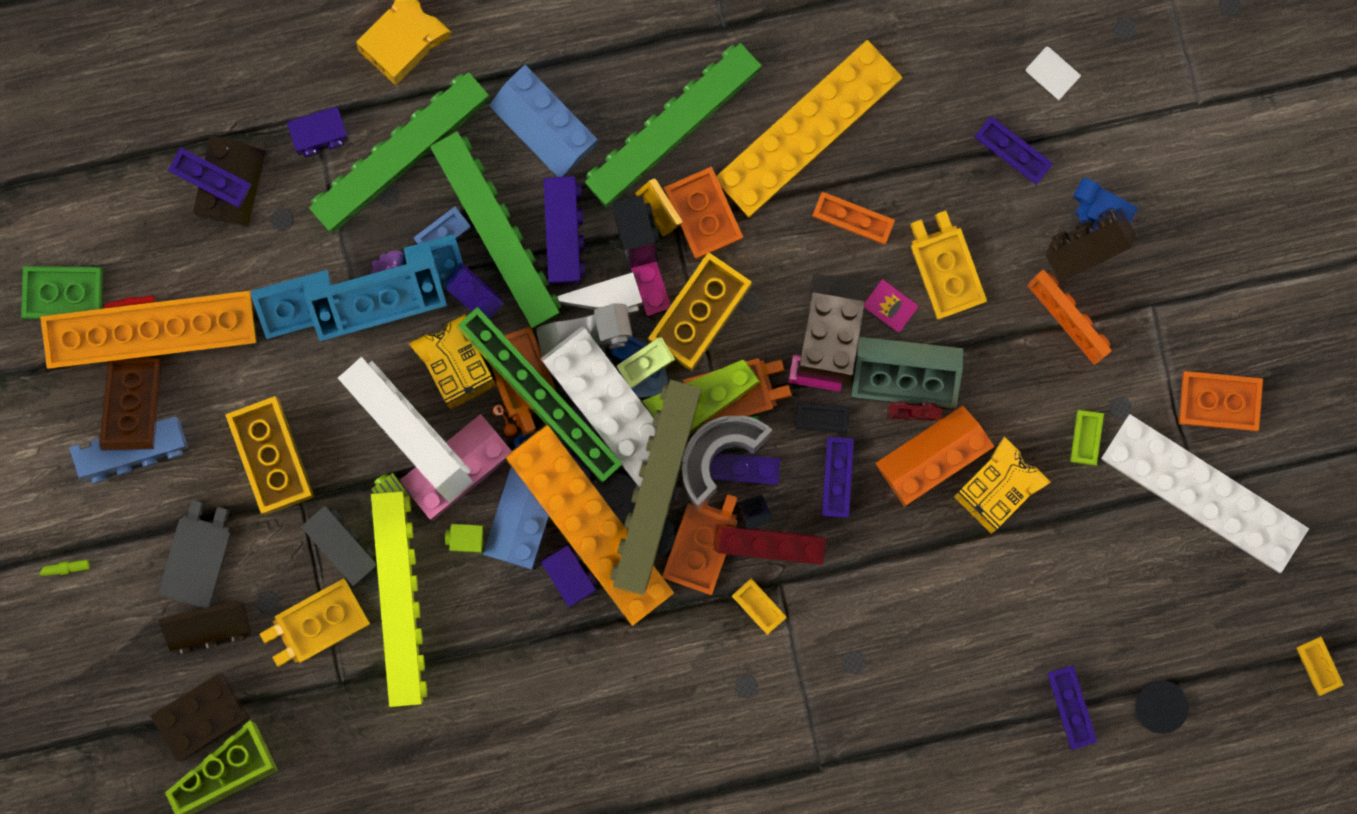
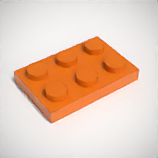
(704, 213)
(1220, 401)

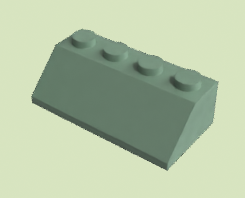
(907, 372)

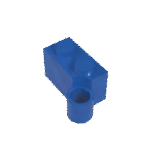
(1096, 200)

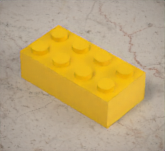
(701, 310)
(270, 456)

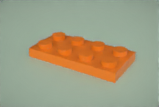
(1063, 309)

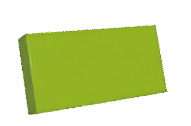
(1086, 437)

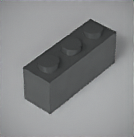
(341, 545)

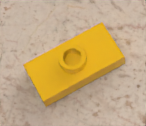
(664, 214)
(759, 606)
(1319, 666)

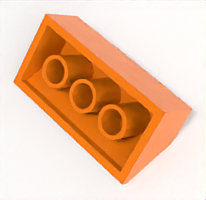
(934, 455)

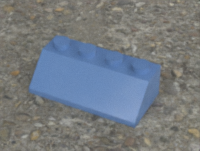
(543, 122)
(517, 526)

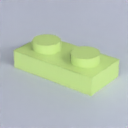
(645, 362)

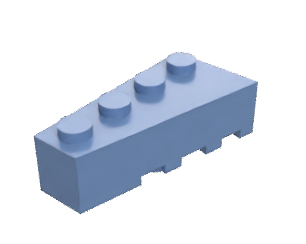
(96, 464)

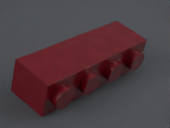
(769, 544)

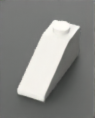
(616, 290)

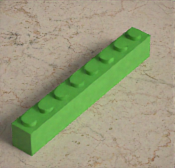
(673, 125)
(399, 153)
(495, 231)
(539, 395)

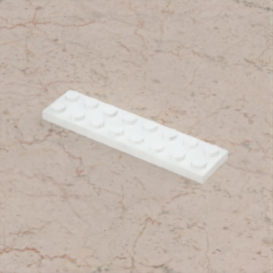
(1204, 493)

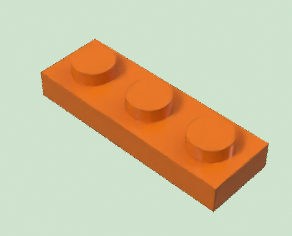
(853, 218)

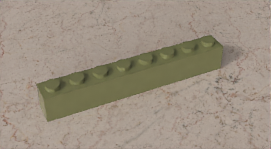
(657, 487)

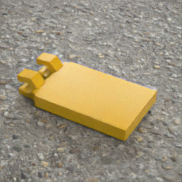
(946, 267)
(316, 623)

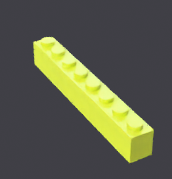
(397, 598)

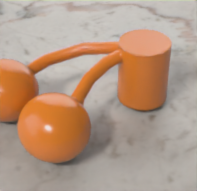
(510, 429)

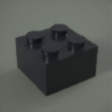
(637, 231)

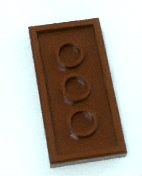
(130, 404)

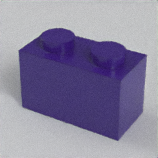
(318, 132)
(473, 291)
(569, 576)

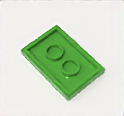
(60, 290)

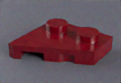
(904, 411)

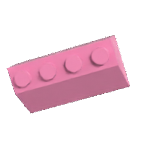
(479, 450)

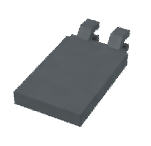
(196, 557)

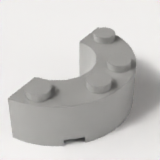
(607, 327)
(708, 442)

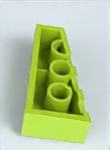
(718, 392)
(229, 769)

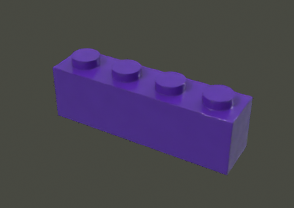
(562, 230)

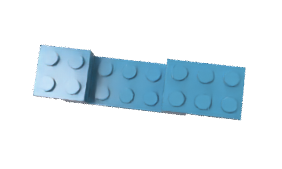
(363, 300)

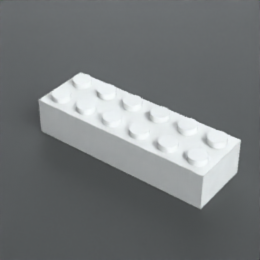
(603, 398)
(407, 428)

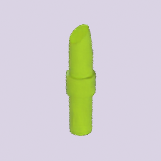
(65, 568)

